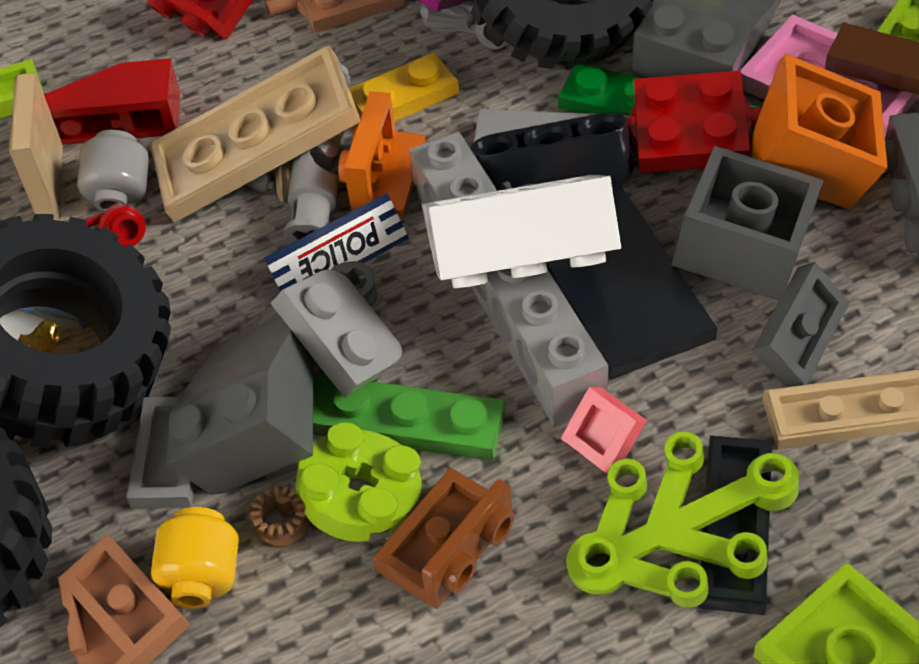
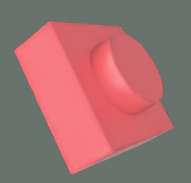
(603, 428)

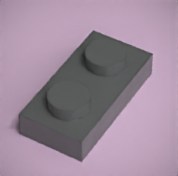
(801, 326)

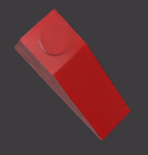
(124, 97)

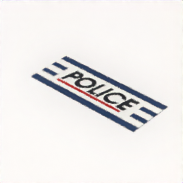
(352, 237)

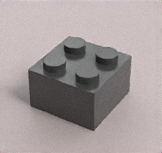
(746, 222)

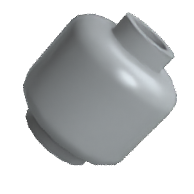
(112, 169)

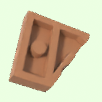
(116, 609)

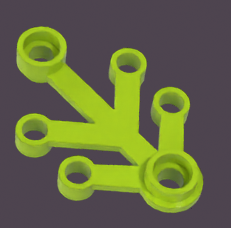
(676, 527)

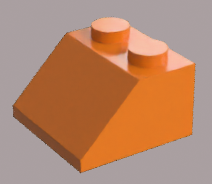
(822, 129)

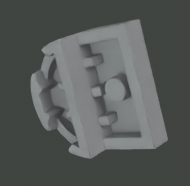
(338, 329)

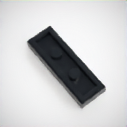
(727, 463)

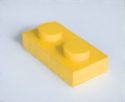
(411, 86)

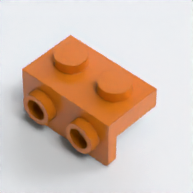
(379, 157)

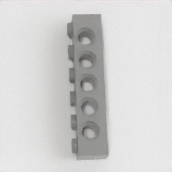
(526, 311)

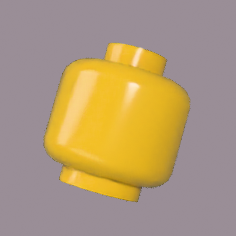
(194, 557)

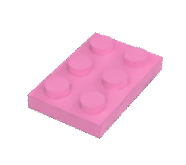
(811, 45)

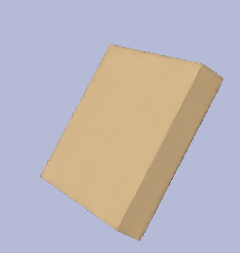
(36, 146)

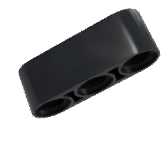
(557, 151)

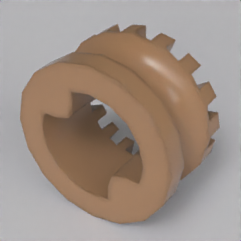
(275, 534)

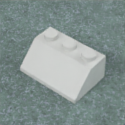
(522, 229)

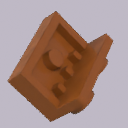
(445, 537)

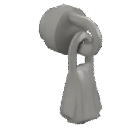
(457, 19)

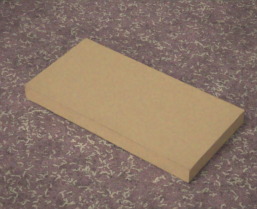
(253, 133)

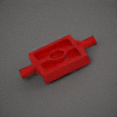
(687, 115)

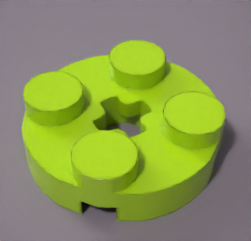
(365, 455)

